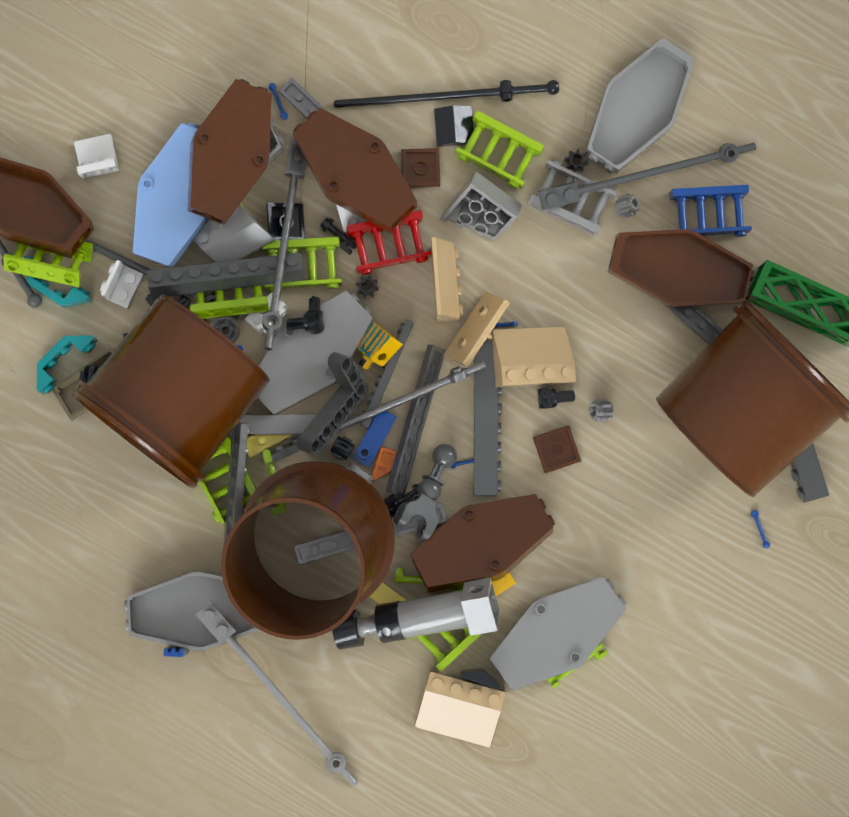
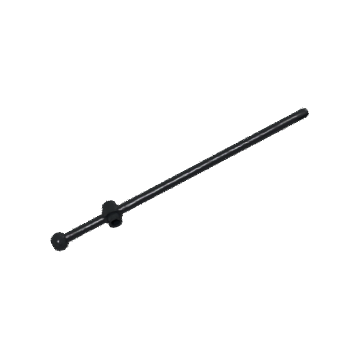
(505, 91)

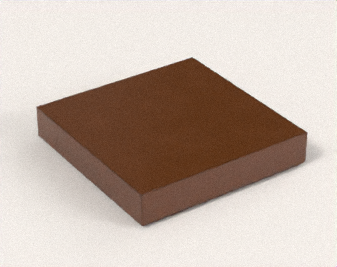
(421, 167)
(556, 449)

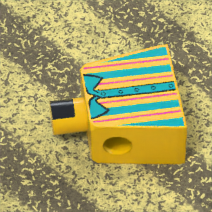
(377, 346)

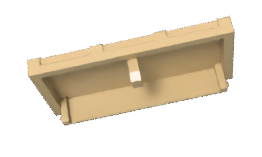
(476, 329)

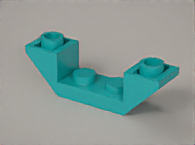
(74, 297)
(45, 381)

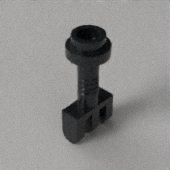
(327, 225)
(393, 502)

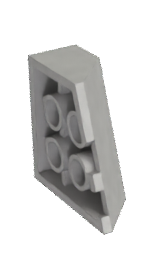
(482, 208)
(235, 238)

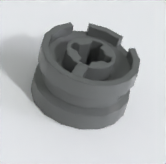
(224, 322)

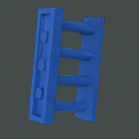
(718, 194)

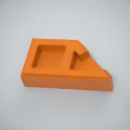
(383, 463)

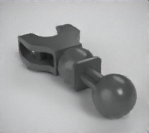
(429, 489)

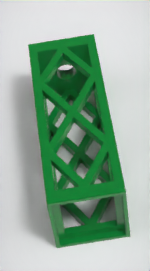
(787, 310)

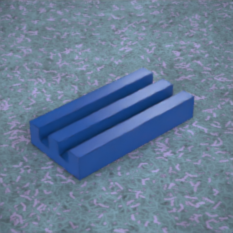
(175, 652)

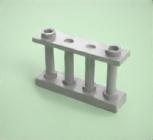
(573, 217)

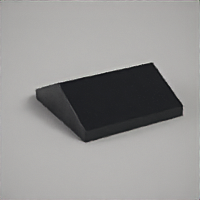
(453, 125)
(275, 220)
(480, 676)

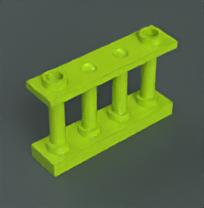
(515, 139)
(311, 246)
(46, 271)
(231, 307)
(248, 482)
(456, 645)

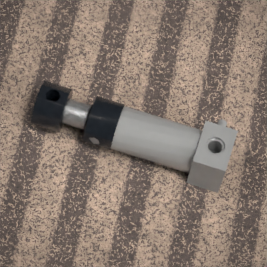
(395, 621)

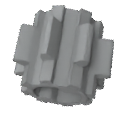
(627, 205)
(601, 410)

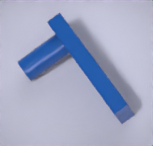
(374, 438)

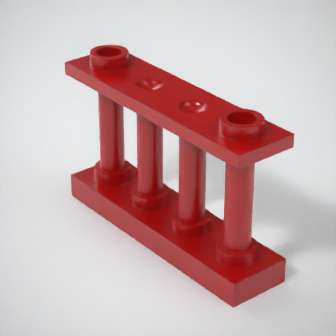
(358, 230)

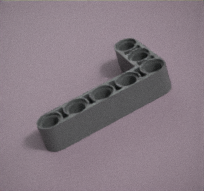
(339, 406)

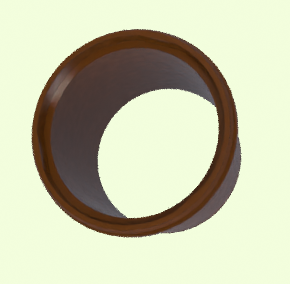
(174, 389)
(752, 401)
(351, 503)

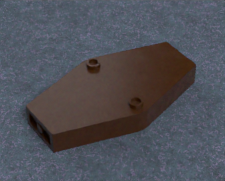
(229, 151)
(354, 169)
(39, 211)
(680, 268)
(482, 542)

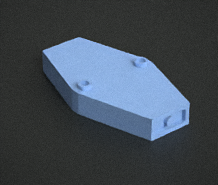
(161, 218)

